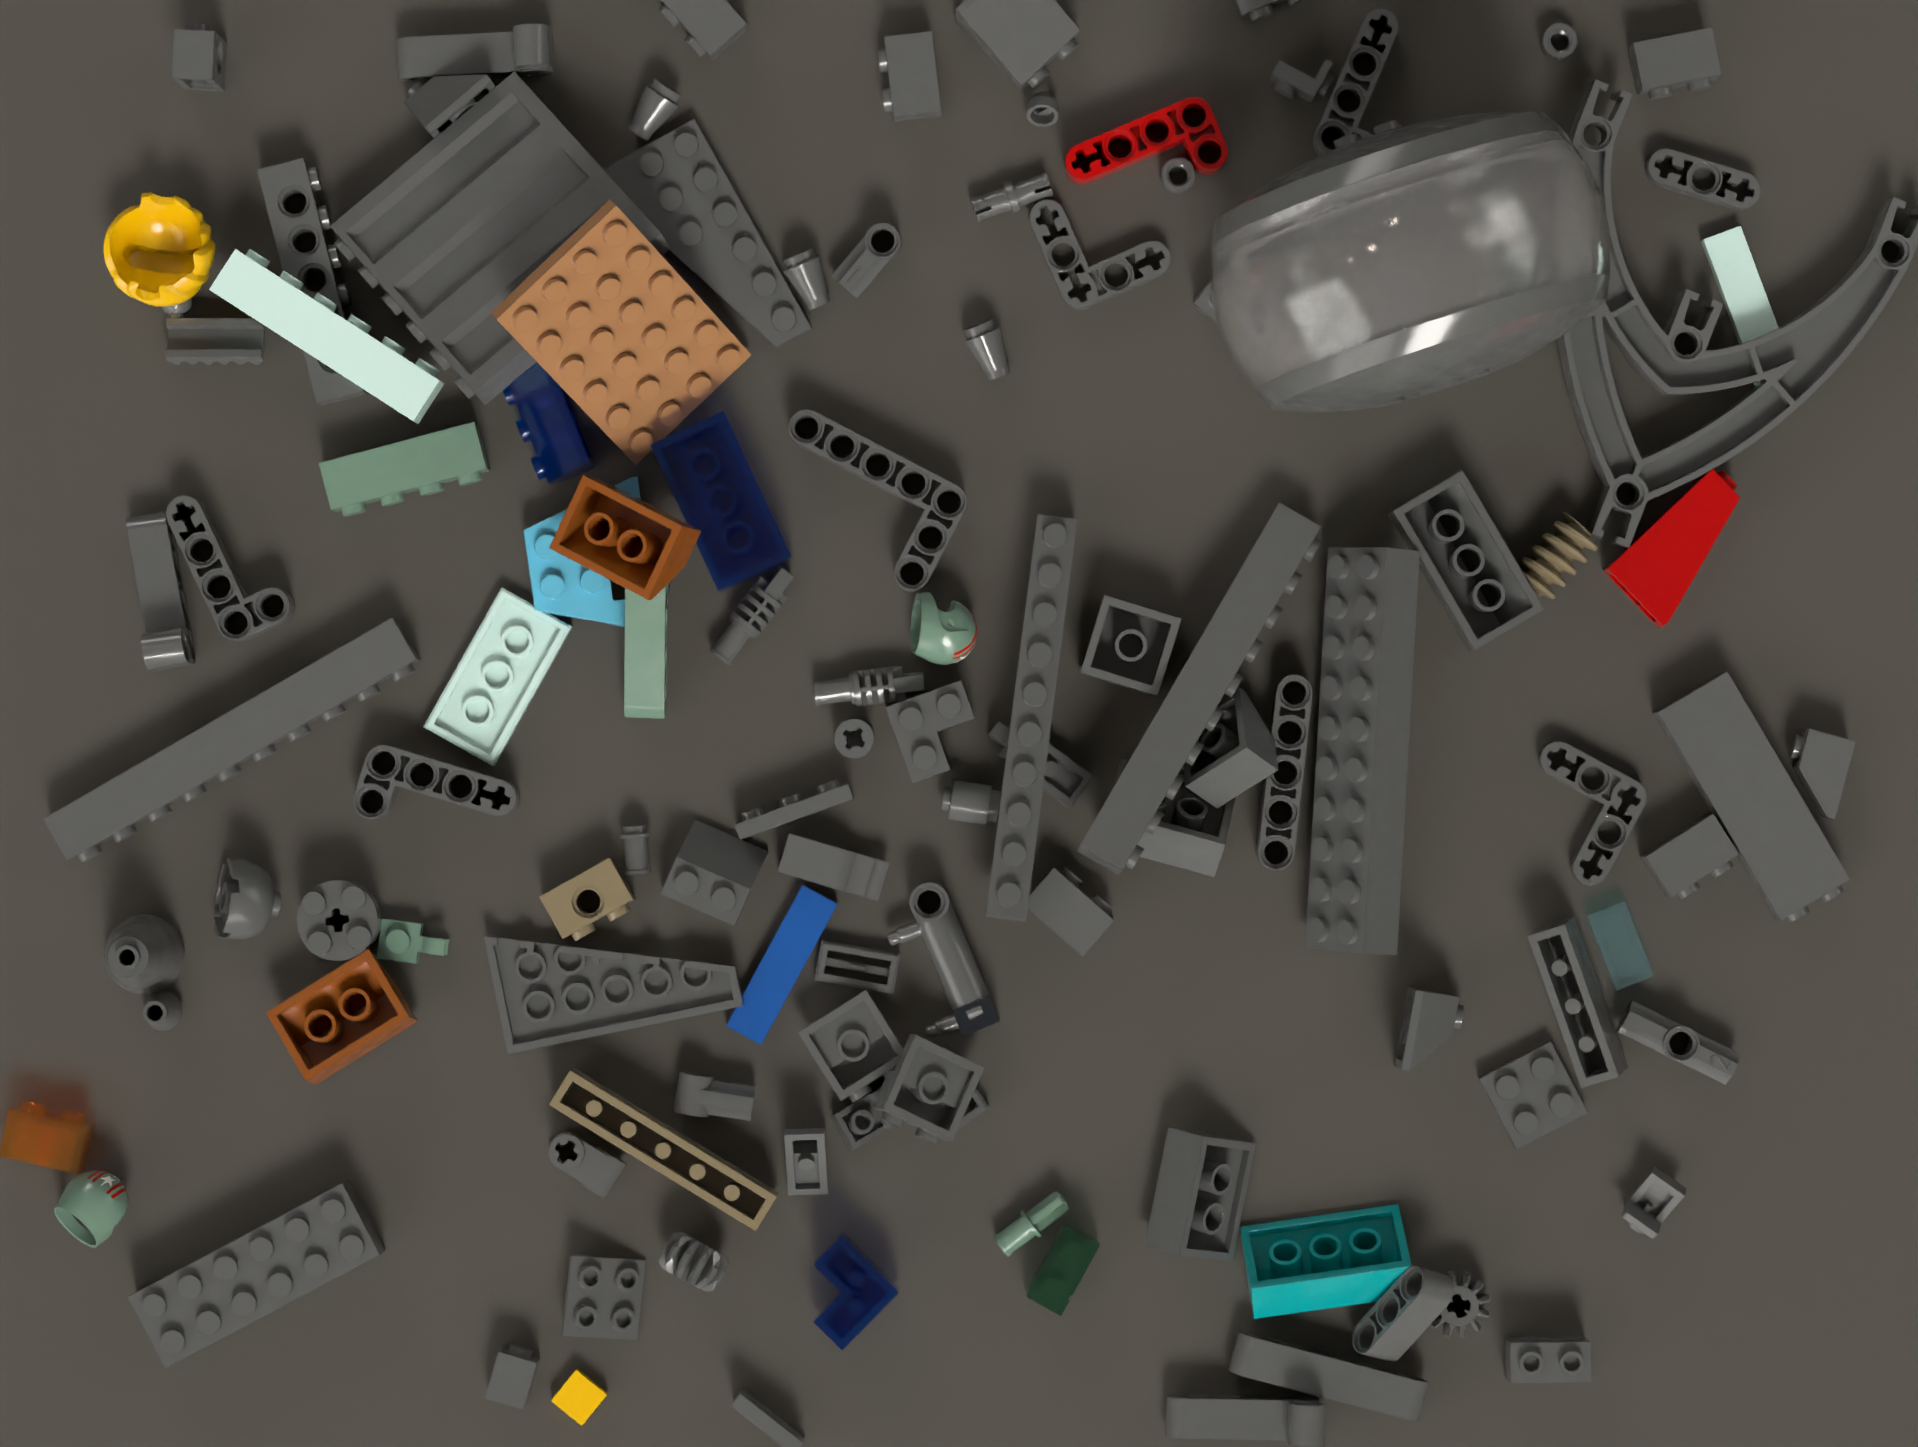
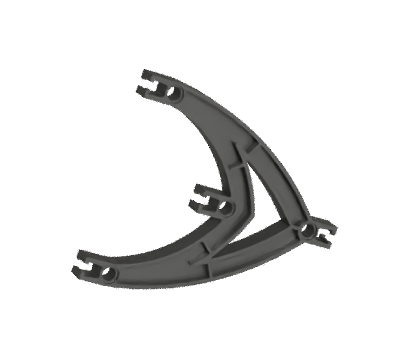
(1786, 361)

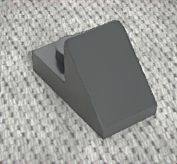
(806, 1161)

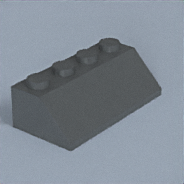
(1466, 561)

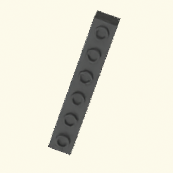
(278, 186)

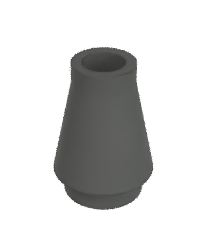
(654, 108)
(807, 277)
(988, 348)
(171, 1010)

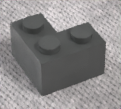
(917, 726)

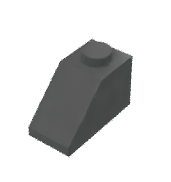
(1822, 768)

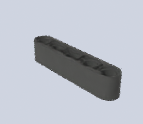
(1291, 792)
(1328, 1376)

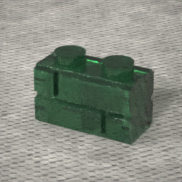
(1062, 1268)

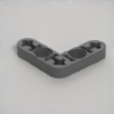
(1093, 275)
(1605, 795)

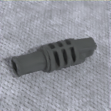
(753, 614)
(869, 686)

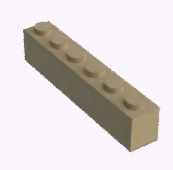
(664, 1148)

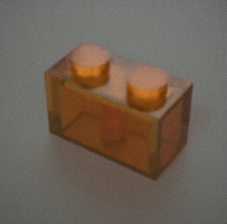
(47, 1138)

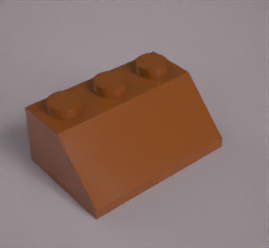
(623, 538)
(341, 1017)

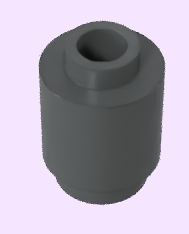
(971, 802)

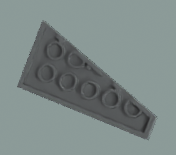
(708, 229)
(576, 993)

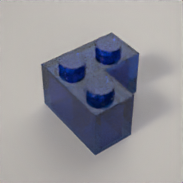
(861, 1286)

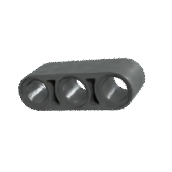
(1403, 1313)

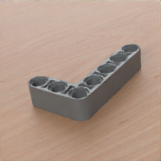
(891, 483)

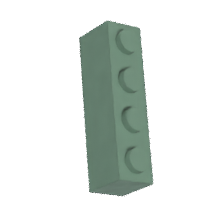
(405, 467)

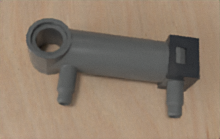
(953, 963)

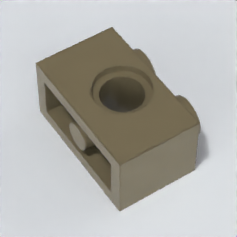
(564, 906)

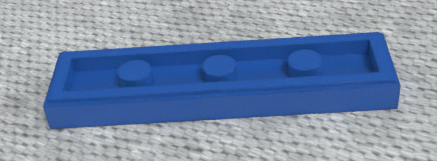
(782, 964)

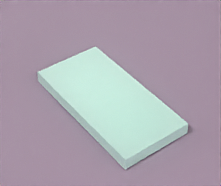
(497, 677)

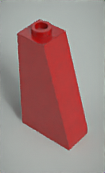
(1673, 547)

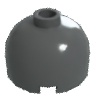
(244, 900)

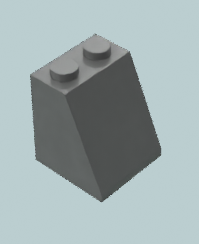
(1020, 35)

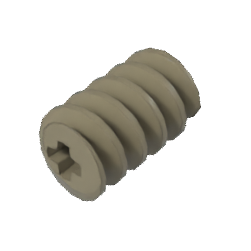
(1557, 556)

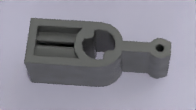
(833, 867)

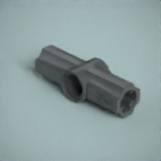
(1700, 1053)

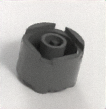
(316, 915)

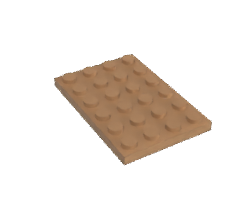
(621, 332)

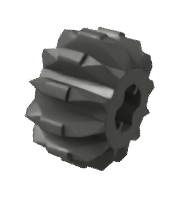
(694, 1261)
(1470, 1311)

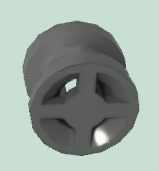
(854, 738)

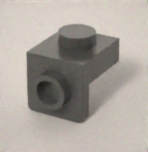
(1295, 83)
(1652, 1202)

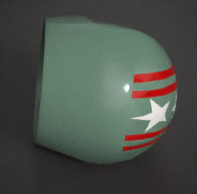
(939, 634)
(97, 1202)

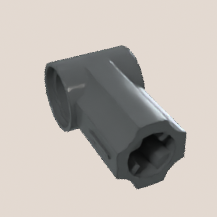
(866, 263)
(704, 1096)

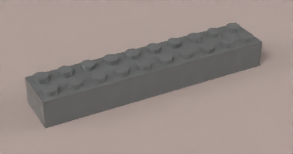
(1362, 750)

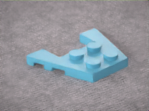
(564, 585)

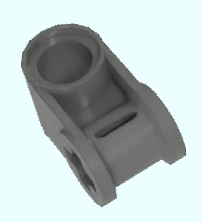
(592, 1167)

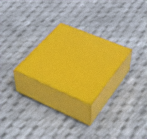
(579, 1396)

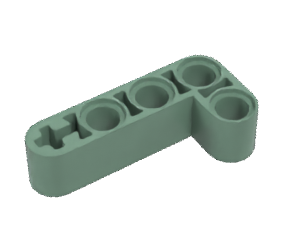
(646, 655)

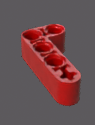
(1143, 148)

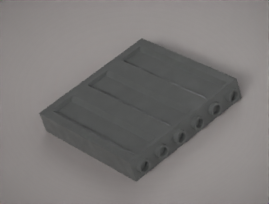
(473, 223)

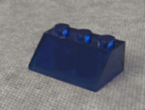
(549, 426)

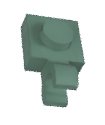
(404, 942)

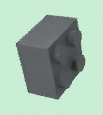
(1130, 646)

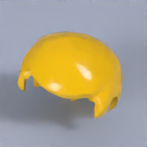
(159, 250)

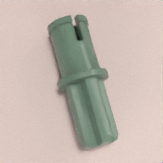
(1031, 1223)

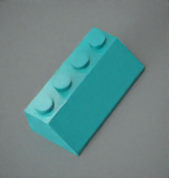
(1323, 1260)

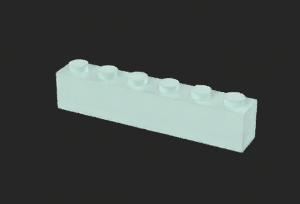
(326, 335)

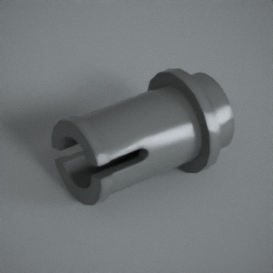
(636, 849)

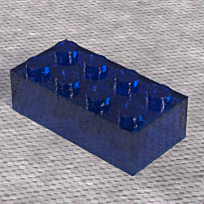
(722, 501)

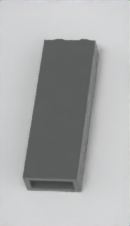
(1752, 797)

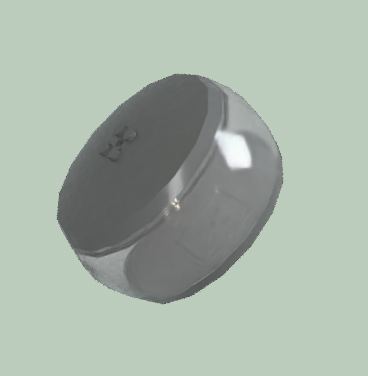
(1410, 261)

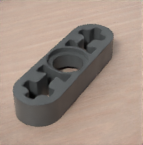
(1728, 197)

